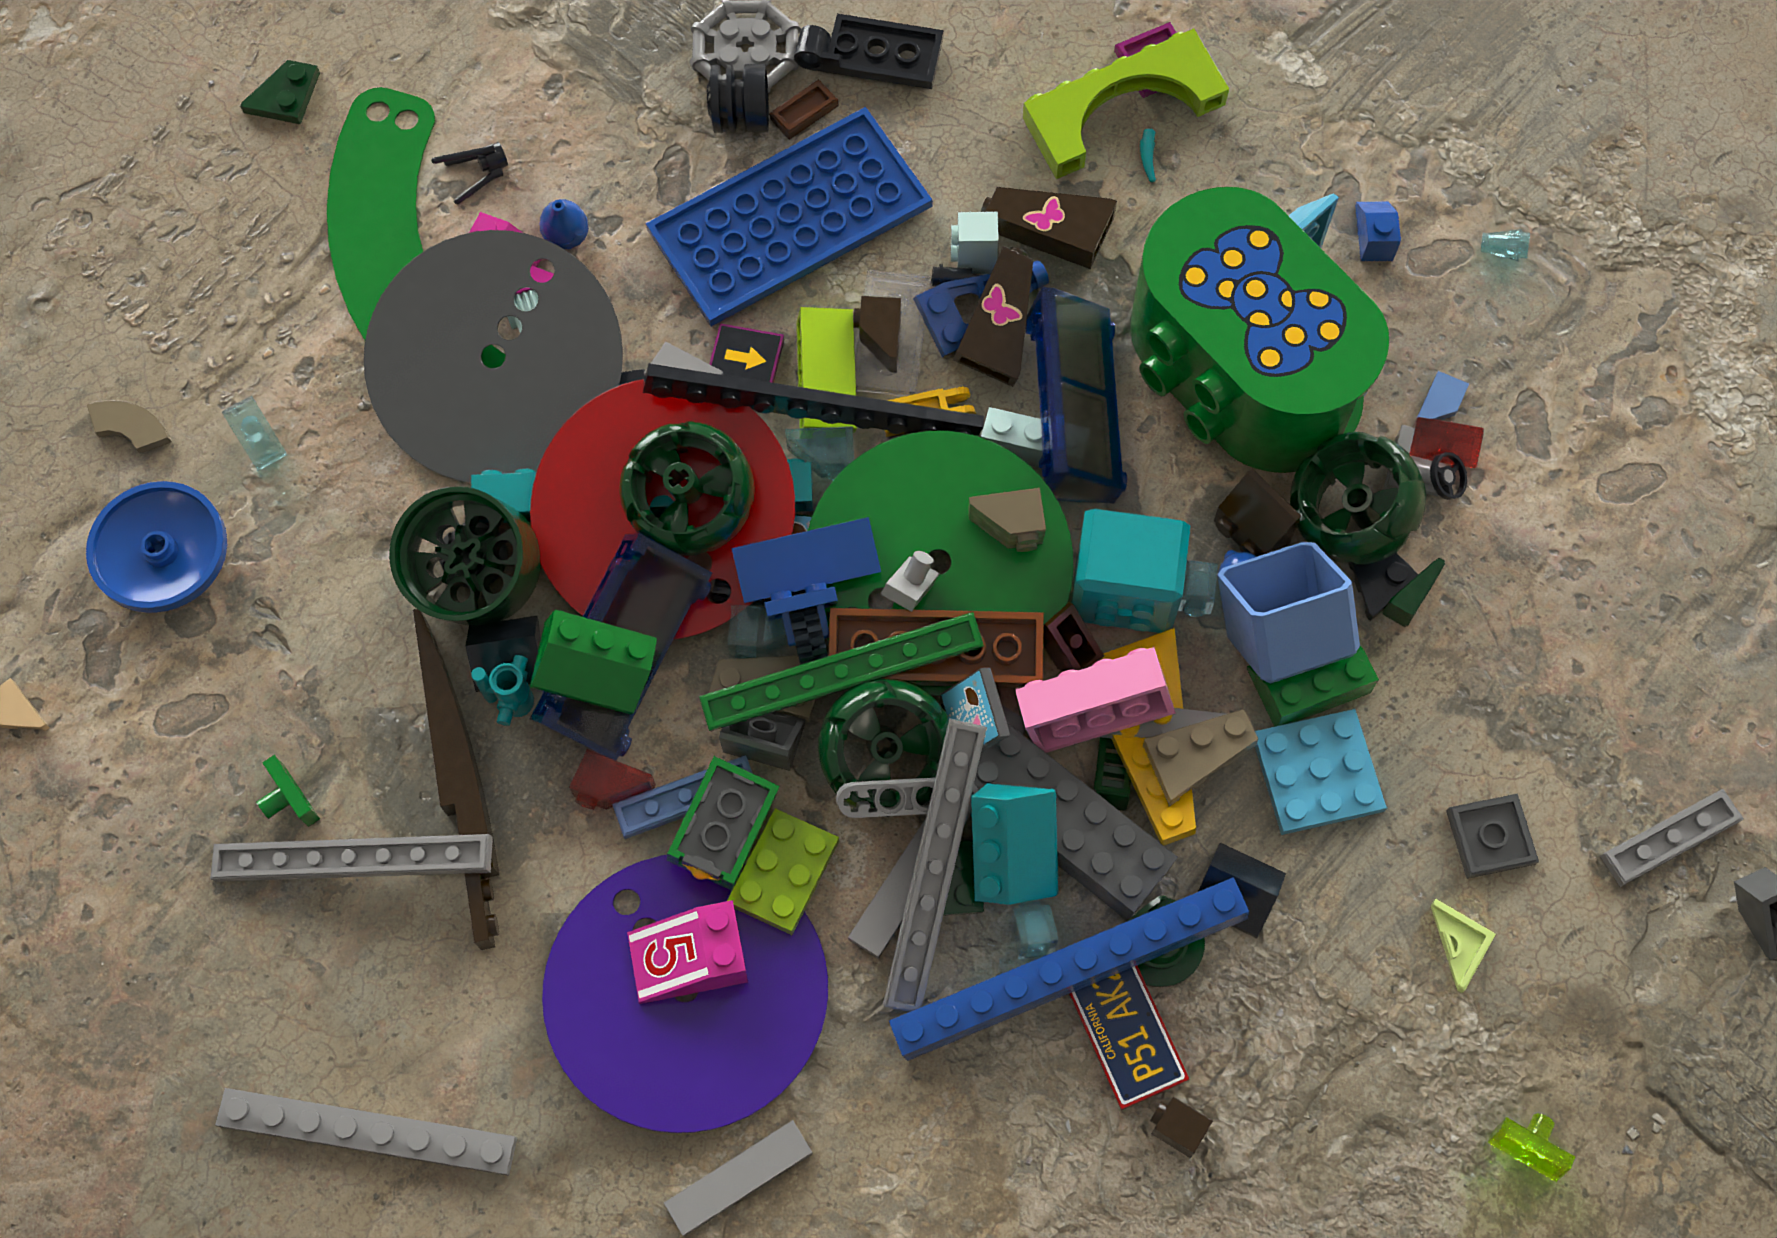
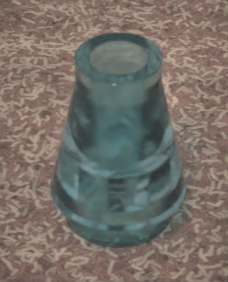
(1507, 244)

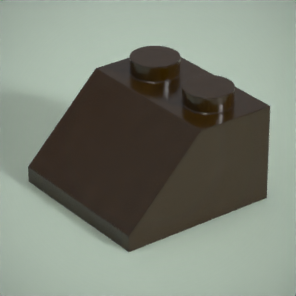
(1256, 516)

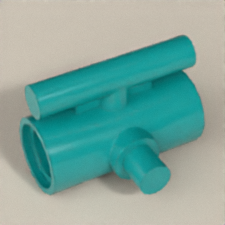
(507, 685)

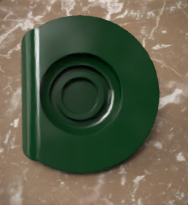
(1175, 965)

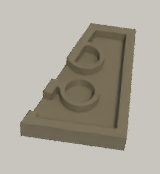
(737, 671)
(1194, 752)

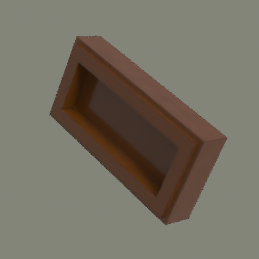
(803, 109)

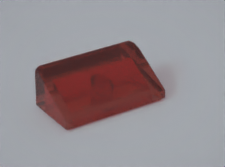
(1438, 436)

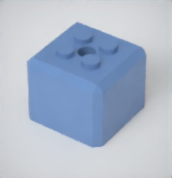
(1289, 611)

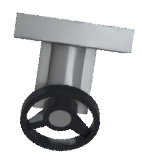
(1436, 475)

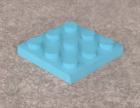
(1319, 772)

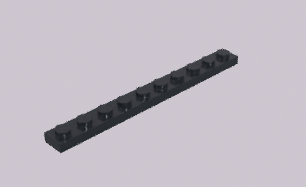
(805, 402)

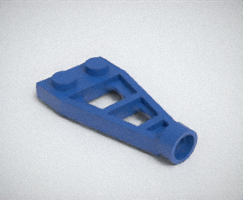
(942, 315)

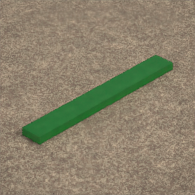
(841, 671)

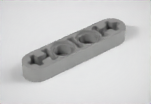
(907, 801)

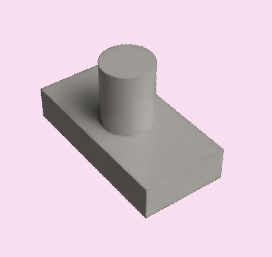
(911, 581)

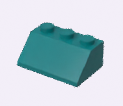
(1014, 844)

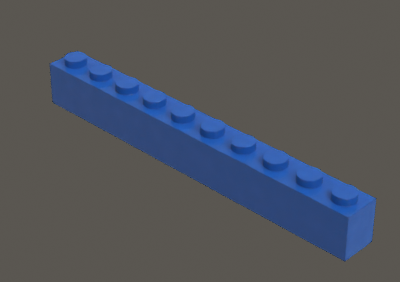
(1069, 969)

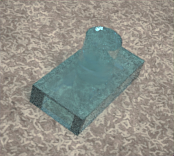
(254, 433)

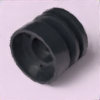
(739, 98)

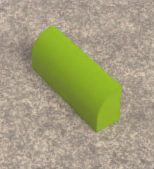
(825, 354)

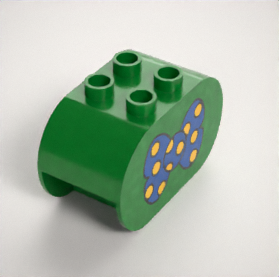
(1253, 329)

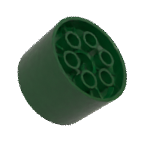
(428, 520)

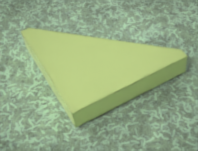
(1463, 942)

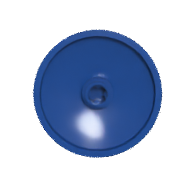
(156, 547)

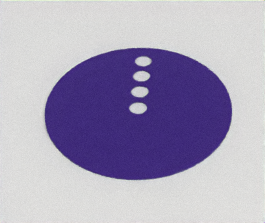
(669, 1059)

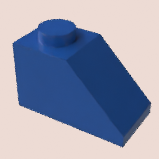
(1377, 230)

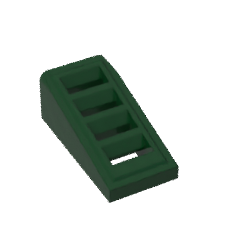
(1407, 601)
(1113, 791)

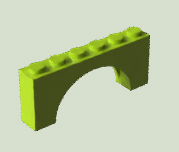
(1171, 67)

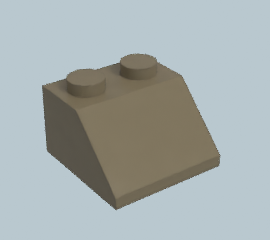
(1010, 517)

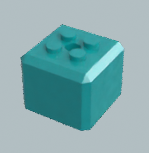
(1130, 570)

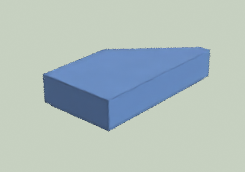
(1443, 397)

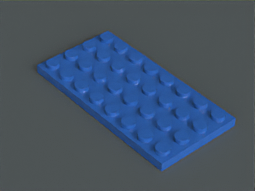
(788, 216)

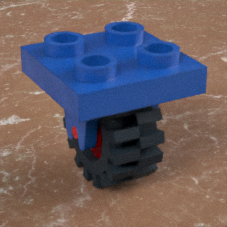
(804, 619)

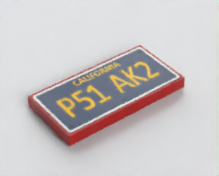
(1129, 1037)

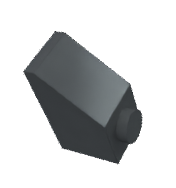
(1758, 906)

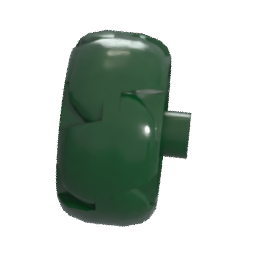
(730, 481)
(1384, 515)
(856, 713)

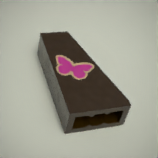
(1053, 222)
(998, 325)

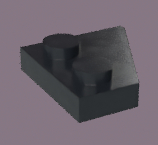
(1381, 581)

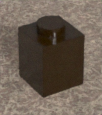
(1180, 1126)

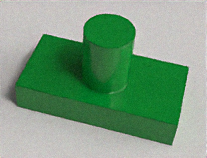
(285, 794)

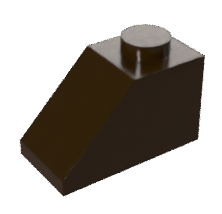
(880, 328)
(1070, 641)

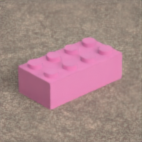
(1095, 700)

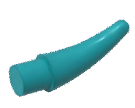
(1146, 151)

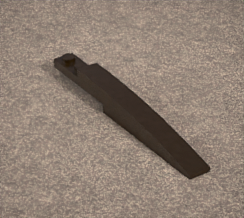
(457, 775)

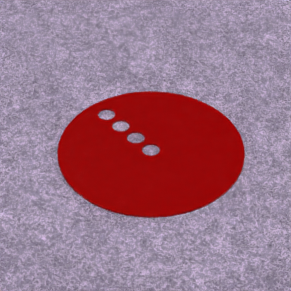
(579, 503)

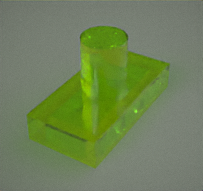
(1532, 1145)

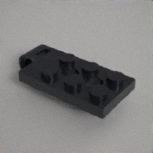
(849, 53)

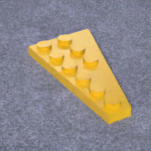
(1179, 819)

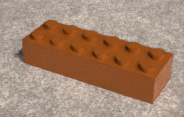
(1009, 638)

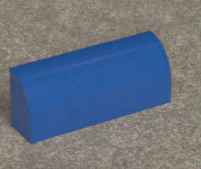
(806, 559)

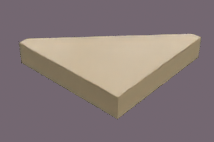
(17, 710)

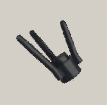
(489, 158)

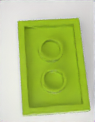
(783, 871)

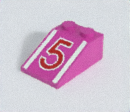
(688, 953)

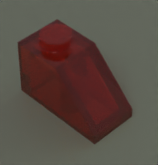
(606, 781)

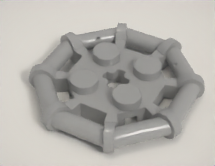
(745, 31)

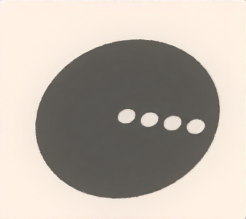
(430, 339)

